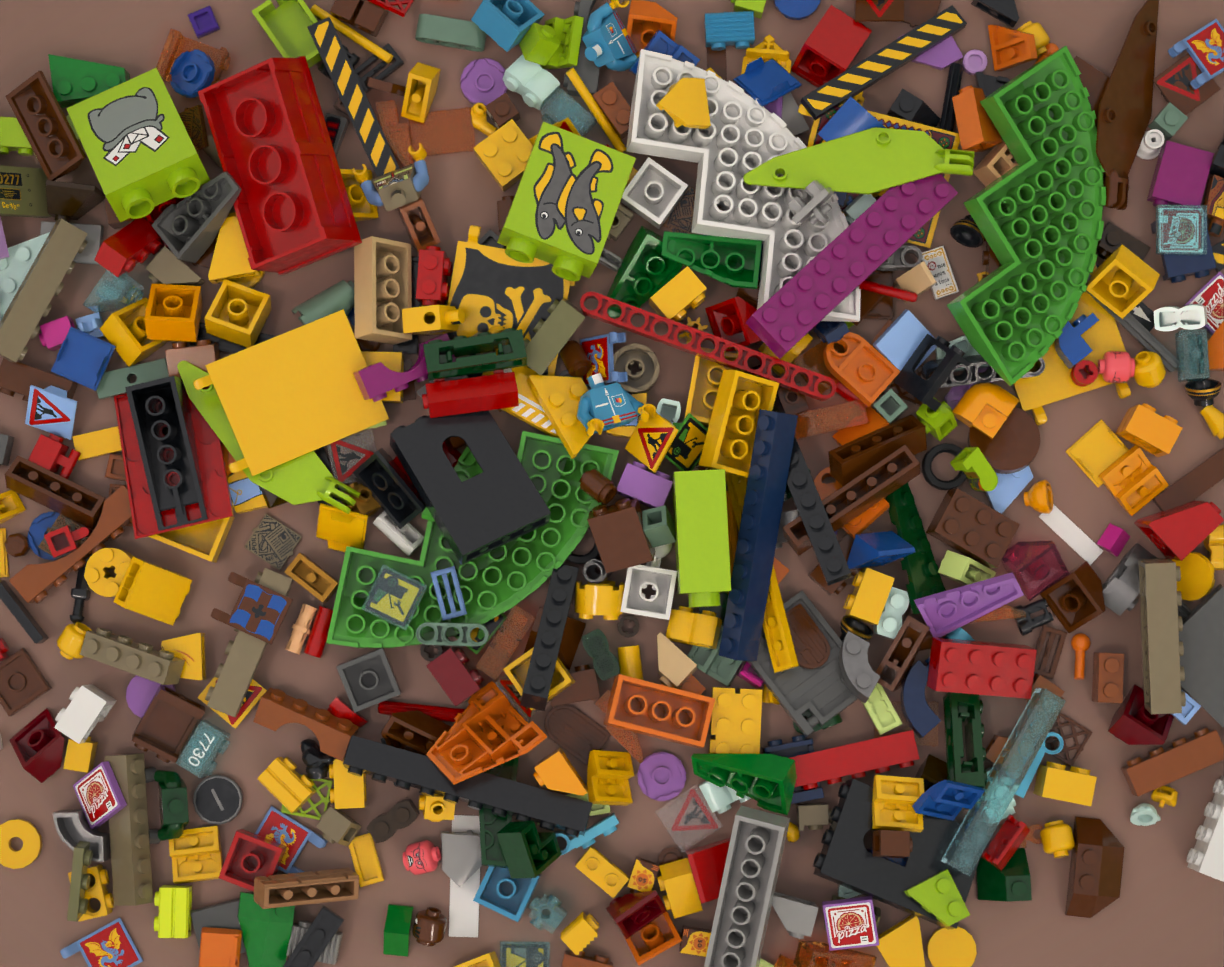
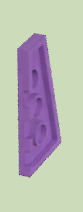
(964, 604)

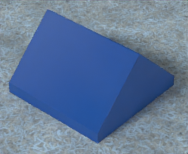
(877, 549)

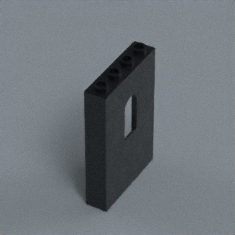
(482, 509)
(852, 866)

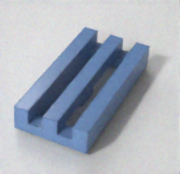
(443, 572)

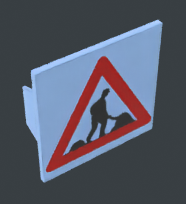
(51, 411)

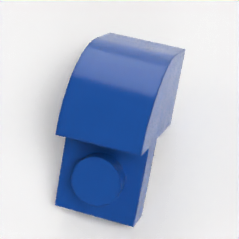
(1070, 344)

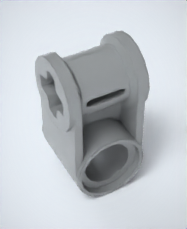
(897, 260)

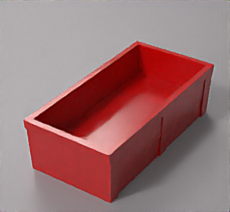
(285, 163)

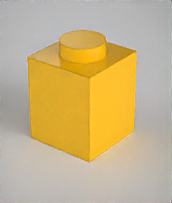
(80, 756)

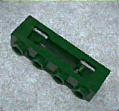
(510, 354)
(956, 709)

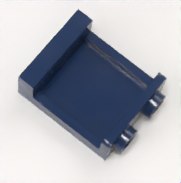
(1179, 266)
(798, 746)

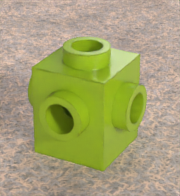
(939, 422)

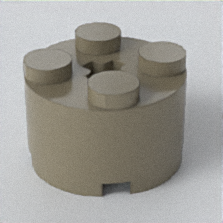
(647, 362)

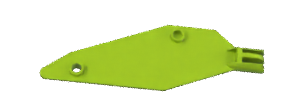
(864, 162)
(294, 481)

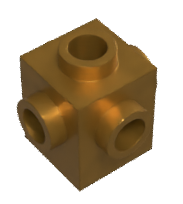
(365, 503)

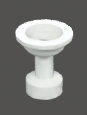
(1151, 144)

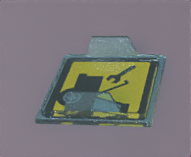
(394, 597)
(524, 954)

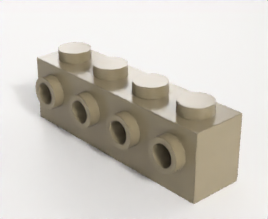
(132, 657)

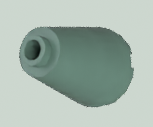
(327, 302)

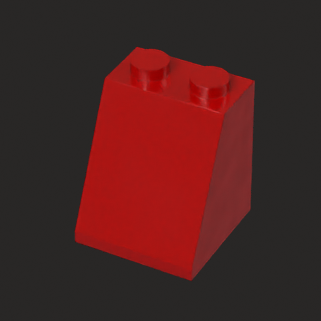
(830, 47)
(1181, 528)
(708, 868)

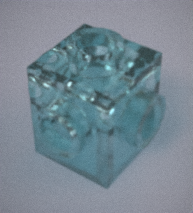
(551, 921)

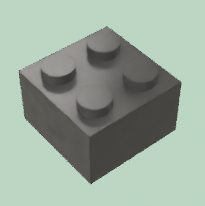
(368, 679)

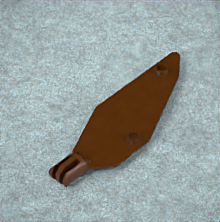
(1127, 105)

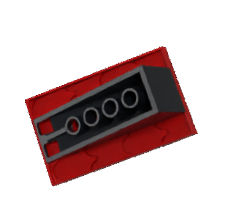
(173, 476)

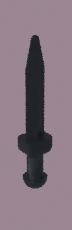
(80, 594)

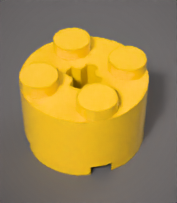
(98, 566)
(599, 599)

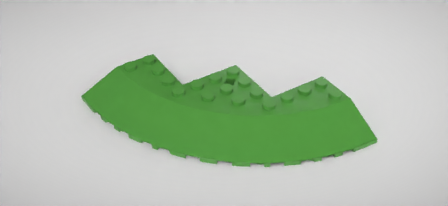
(1036, 217)
(490, 581)

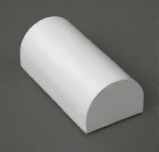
(406, 538)

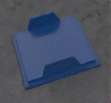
(766, 81)
(83, 358)

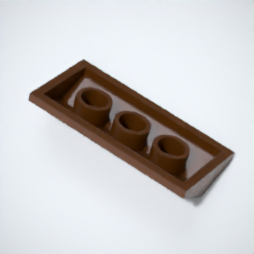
(46, 127)

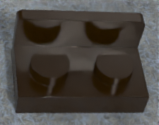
(1114, 237)

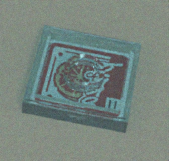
(1181, 229)

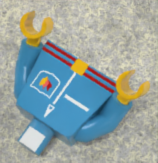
(608, 39)
(609, 407)

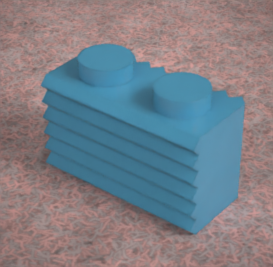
(729, 30)

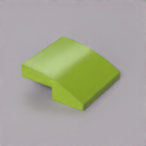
(569, 37)

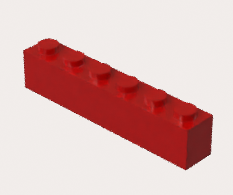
(855, 759)

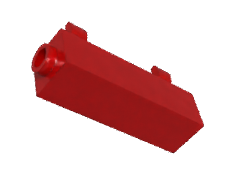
(471, 394)

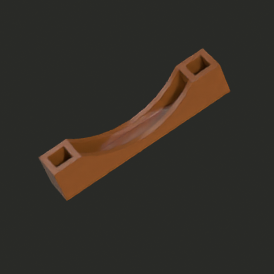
(37, 579)

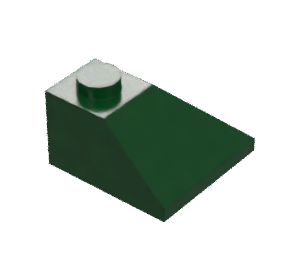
(1006, 885)

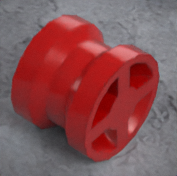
(1081, 376)

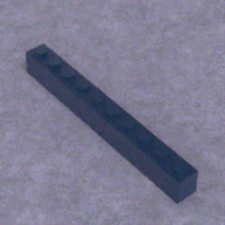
(758, 535)

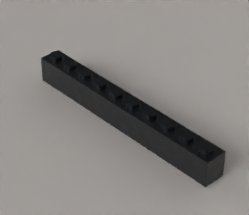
(480, 791)

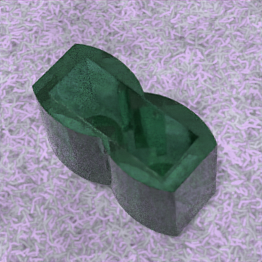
(604, 661)

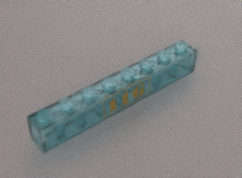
(1003, 781)

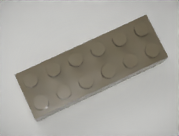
(1161, 636)

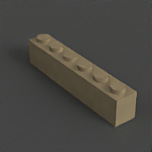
(38, 288)
(243, 657)
(130, 834)

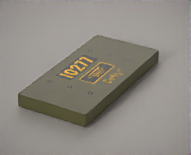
(23, 192)

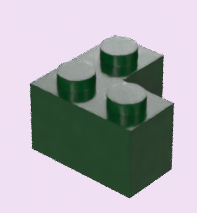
(526, 849)

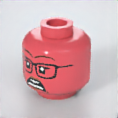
(1116, 367)
(421, 857)

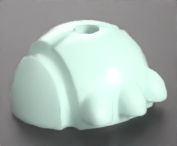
(1144, 815)

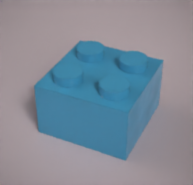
(507, 20)
(505, 894)

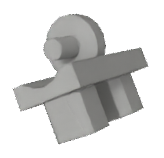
(819, 196)

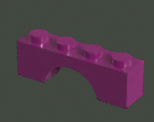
(378, 379)

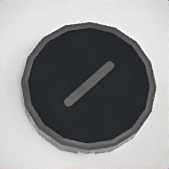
(218, 799)

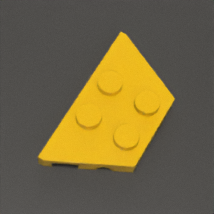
(560, 401)

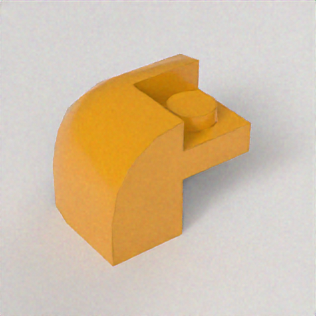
(985, 407)

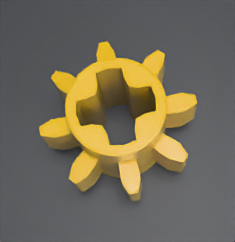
(692, 323)

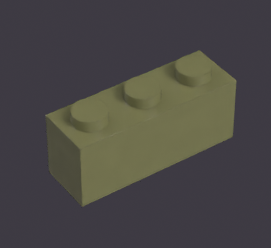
(552, 334)

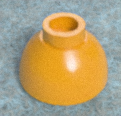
(1040, 497)

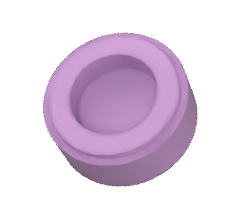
(974, 62)

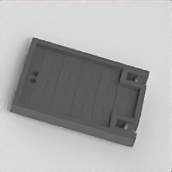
(803, 689)

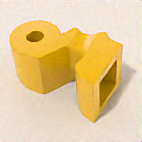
(1215, 545)

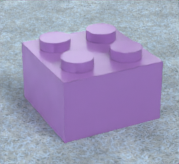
(645, 486)

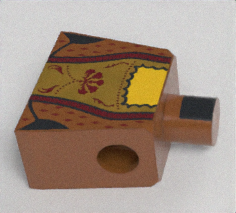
(1215, 204)

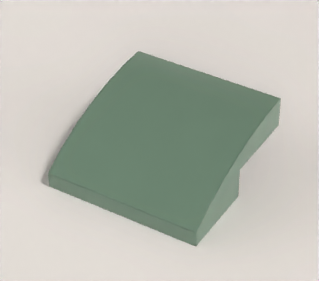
(716, 666)

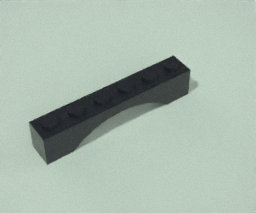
(549, 637)

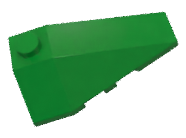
(721, 258)
(641, 271)
(759, 776)
(264, 931)

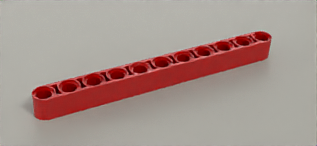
(698, 337)

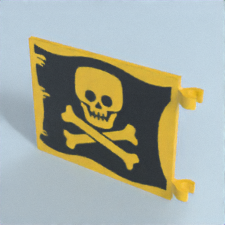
(501, 291)

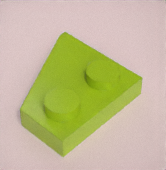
(940, 897)

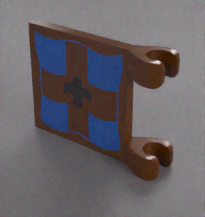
(257, 610)

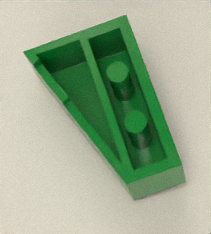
(79, 79)

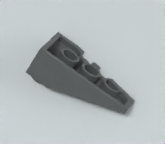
(195, 221)

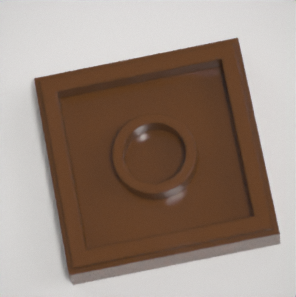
(20, 682)

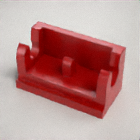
(1005, 842)

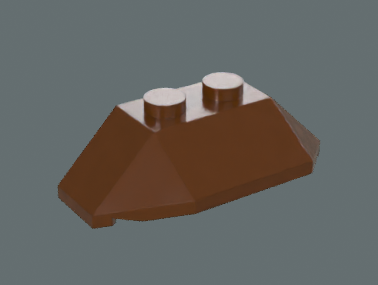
(413, 731)
(1094, 868)

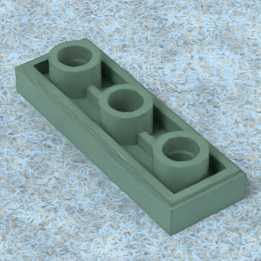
(115, 381)

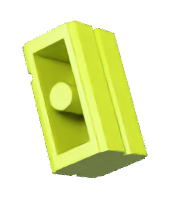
(174, 911)

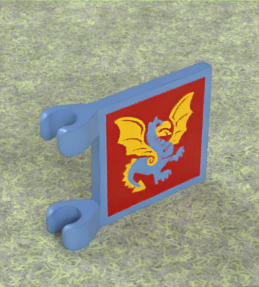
(1206, 50)
(600, 353)
(288, 832)
(106, 947)

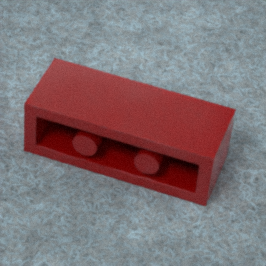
(128, 247)

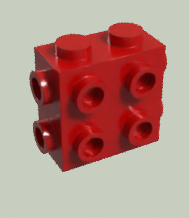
(432, 276)

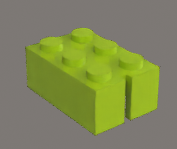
(288, 28)

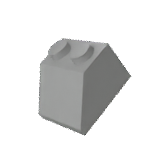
(795, 914)

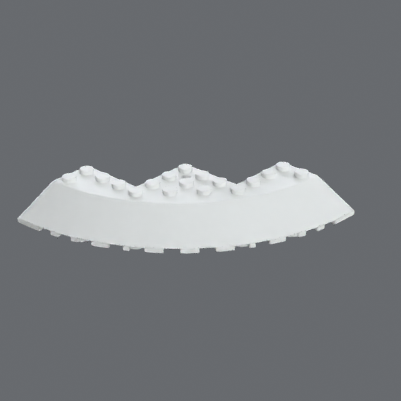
(735, 143)

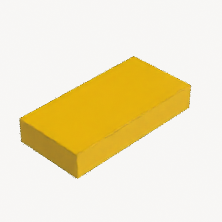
(97, 443)
(366, 860)

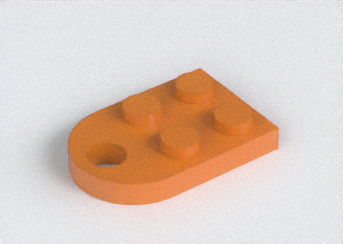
(860, 367)
(862, 521)

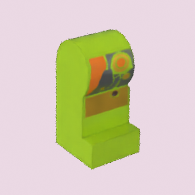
(976, 468)

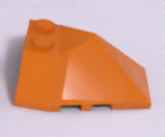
(483, 736)

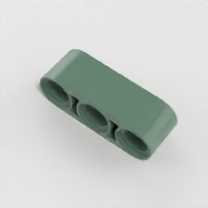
(450, 32)
(441, 628)

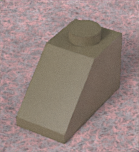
(167, 269)

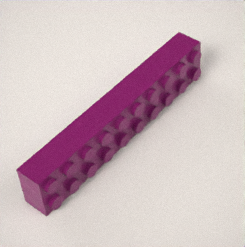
(848, 261)

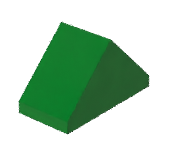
(398, 930)

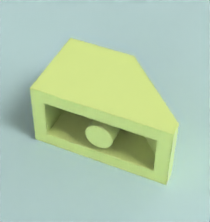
(964, 569)

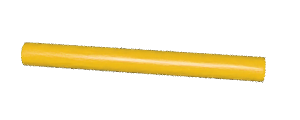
(353, 35)
(595, 110)

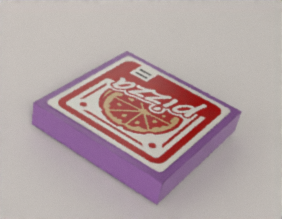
(1212, 297)
(99, 795)
(850, 923)

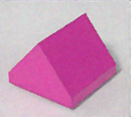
(1113, 539)
(749, 675)

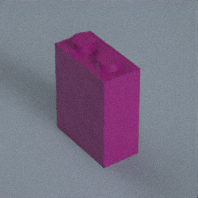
(1180, 175)

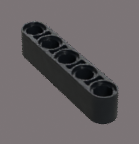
(971, 375)

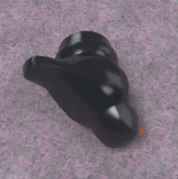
(315, 760)

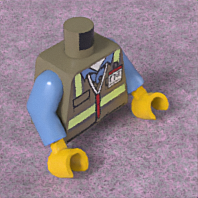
(398, 186)

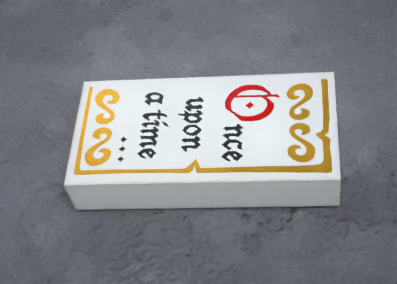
(941, 270)

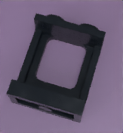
(926, 389)

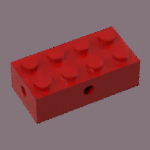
(981, 668)

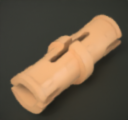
(301, 628)

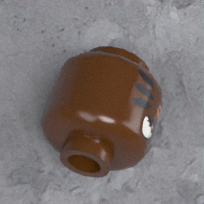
(429, 926)

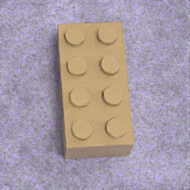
(382, 289)

